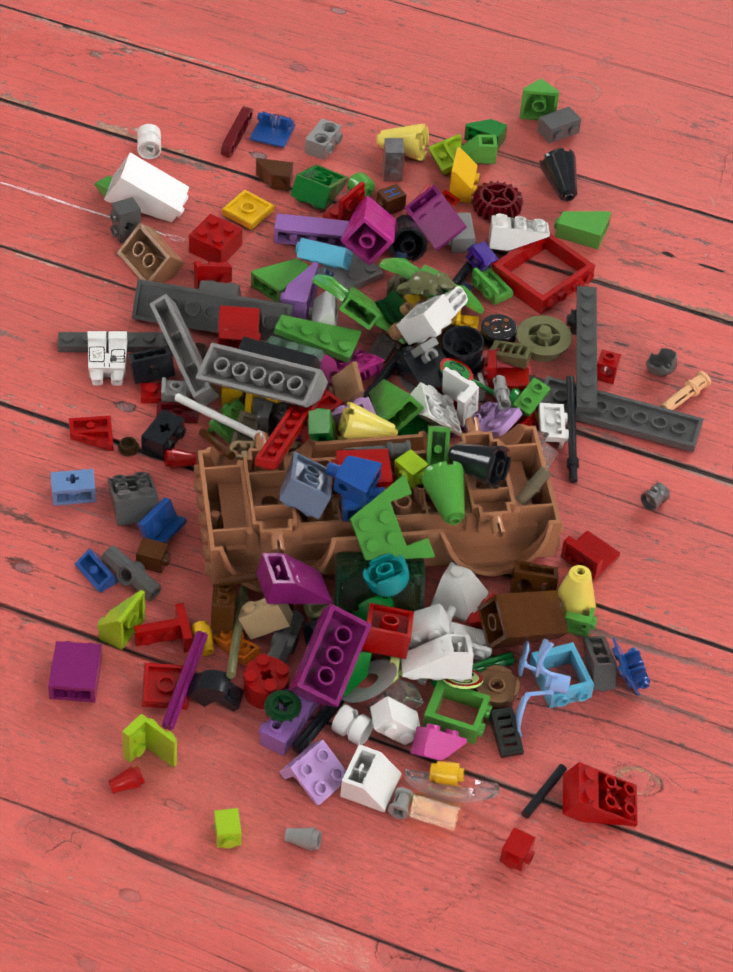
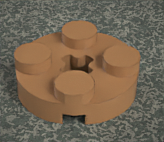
(507, 682)

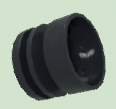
(465, 345)

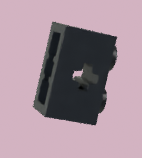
(142, 361)
(163, 433)

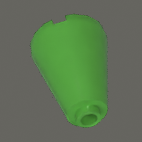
(446, 490)

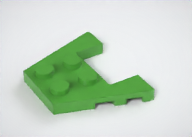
(379, 529)

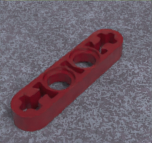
(237, 131)

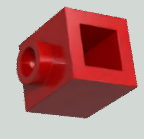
(518, 850)

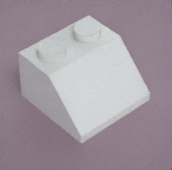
(324, 309)

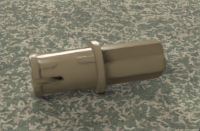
(533, 485)

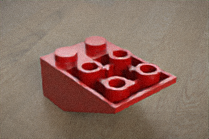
(598, 797)

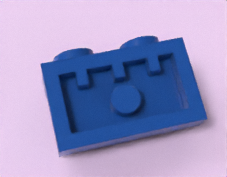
(161, 522)

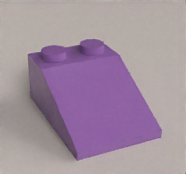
(301, 292)

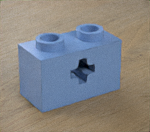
(73, 487)

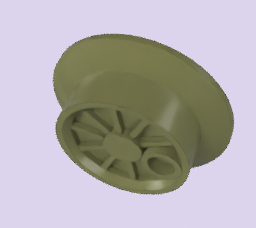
(546, 335)

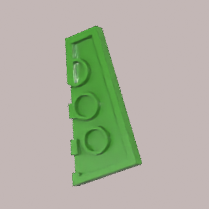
(332, 339)

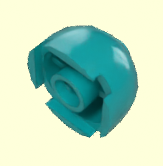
(387, 575)

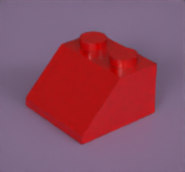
(389, 631)

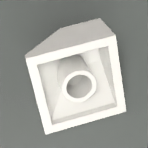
(461, 590)

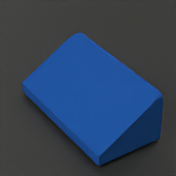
(96, 571)

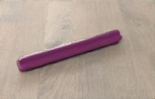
(184, 680)

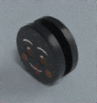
(498, 328)

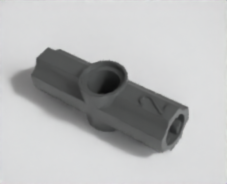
(131, 572)
(285, 640)

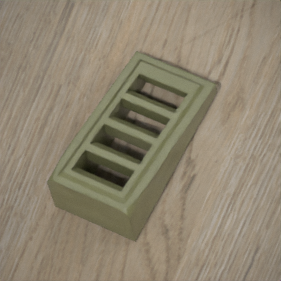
(522, 353)

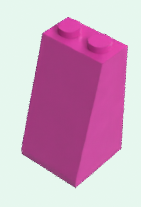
(369, 230)

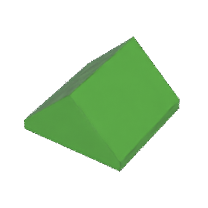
(538, 100)

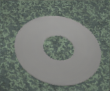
(386, 675)

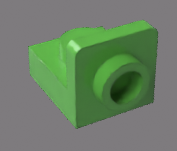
(581, 624)

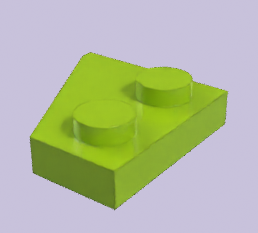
(445, 152)

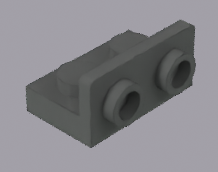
(265, 414)

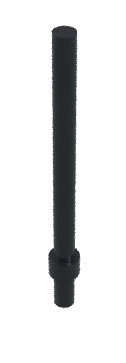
(572, 460)

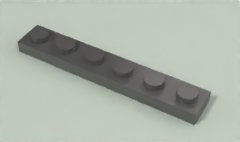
(136, 341)

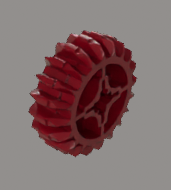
(497, 199)

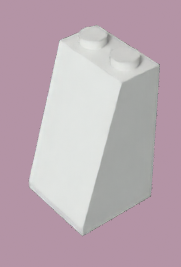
(150, 187)

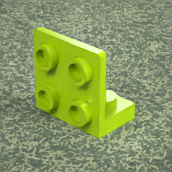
(147, 734)

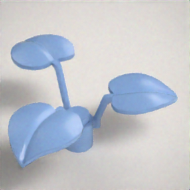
(554, 681)

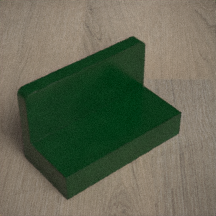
(391, 306)

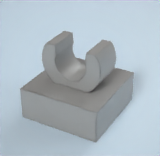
(425, 349)

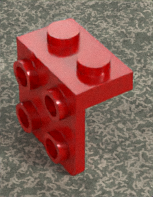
(515, 376)

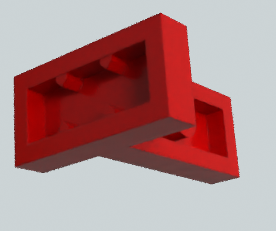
(166, 630)

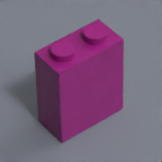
(75, 671)

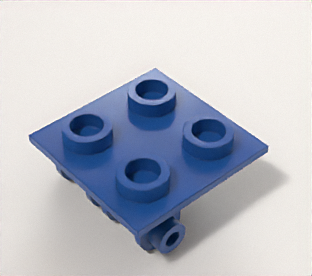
(273, 130)
(631, 667)

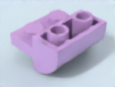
(495, 419)

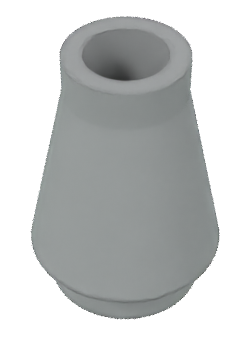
(306, 838)

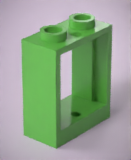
(463, 696)

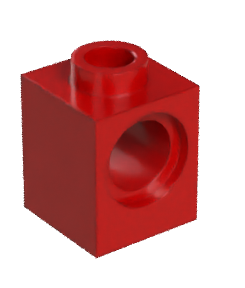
(608, 366)

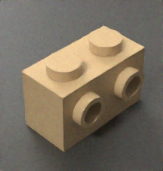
(263, 618)

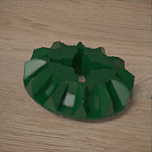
(287, 699)

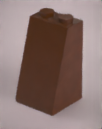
(522, 616)

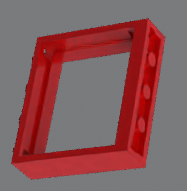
(528, 294)

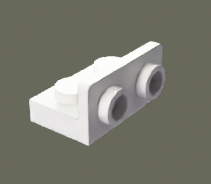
(553, 421)
(477, 638)

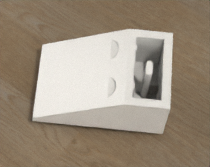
(511, 233)
(438, 408)
(440, 659)

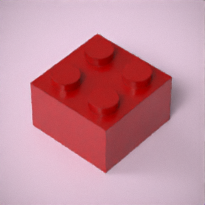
(215, 239)

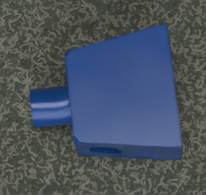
(355, 478)

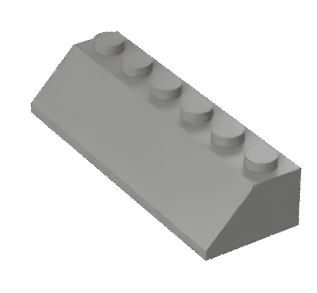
(262, 375)

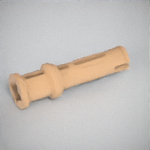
(691, 389)

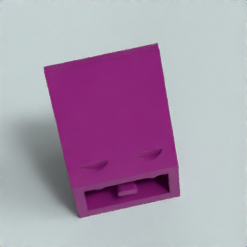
(435, 217)
(290, 581)

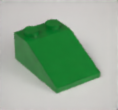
(318, 186)

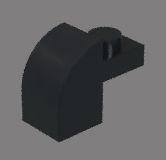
(215, 686)

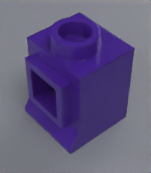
(481, 256)

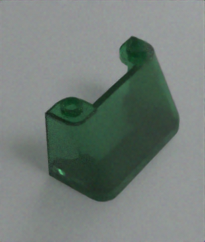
(352, 589)

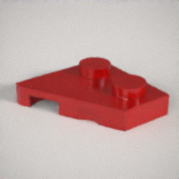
(92, 431)

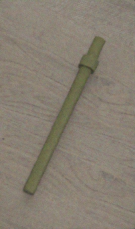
(241, 599)

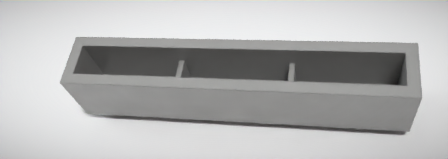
(183, 348)

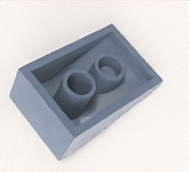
(306, 486)

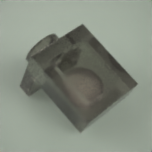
(384, 347)

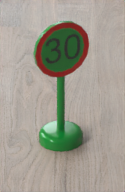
(466, 372)

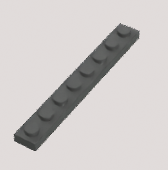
(586, 349)

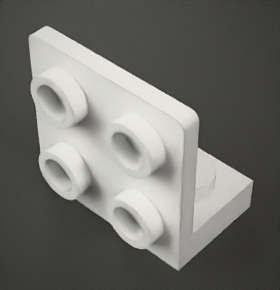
(462, 391)

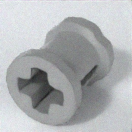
(401, 803)

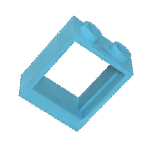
(324, 254)
(557, 657)

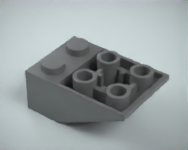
(132, 497)

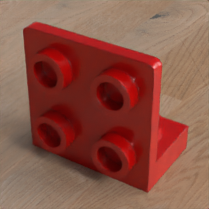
(346, 205)
(236, 323)
(589, 552)

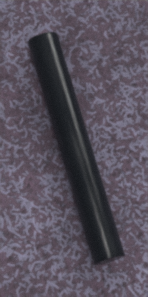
(543, 791)

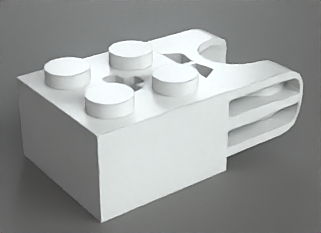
(431, 316)

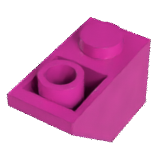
(435, 744)

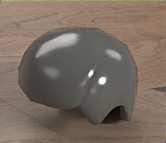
(663, 363)

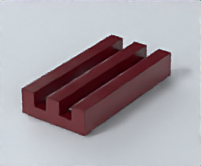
(179, 409)

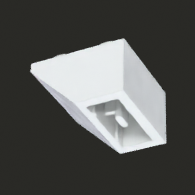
(370, 779)

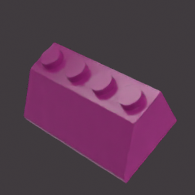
(330, 656)

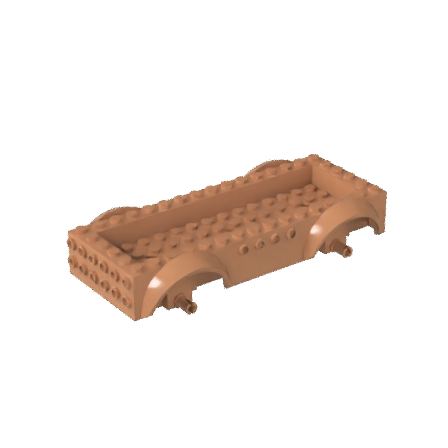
(246, 517)

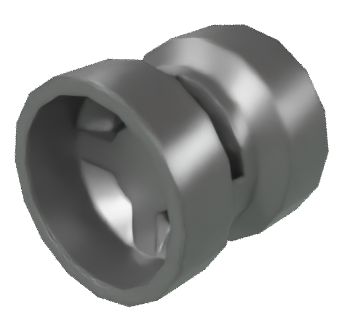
(658, 493)

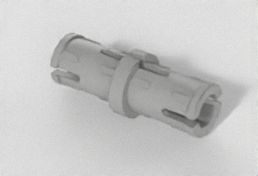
(501, 392)

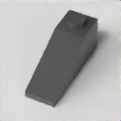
(600, 662)

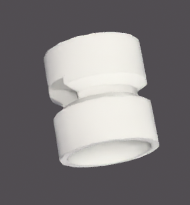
(149, 141)
(351, 724)

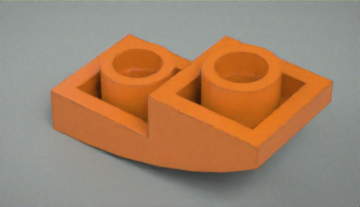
(247, 651)

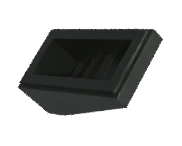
(503, 718)

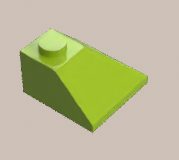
(119, 623)

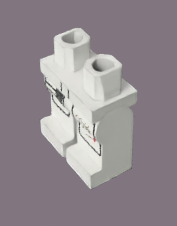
(106, 364)

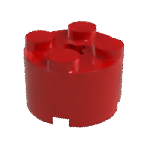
(264, 677)

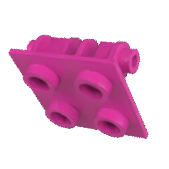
(367, 364)

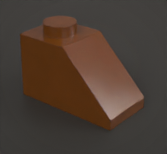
(275, 173)

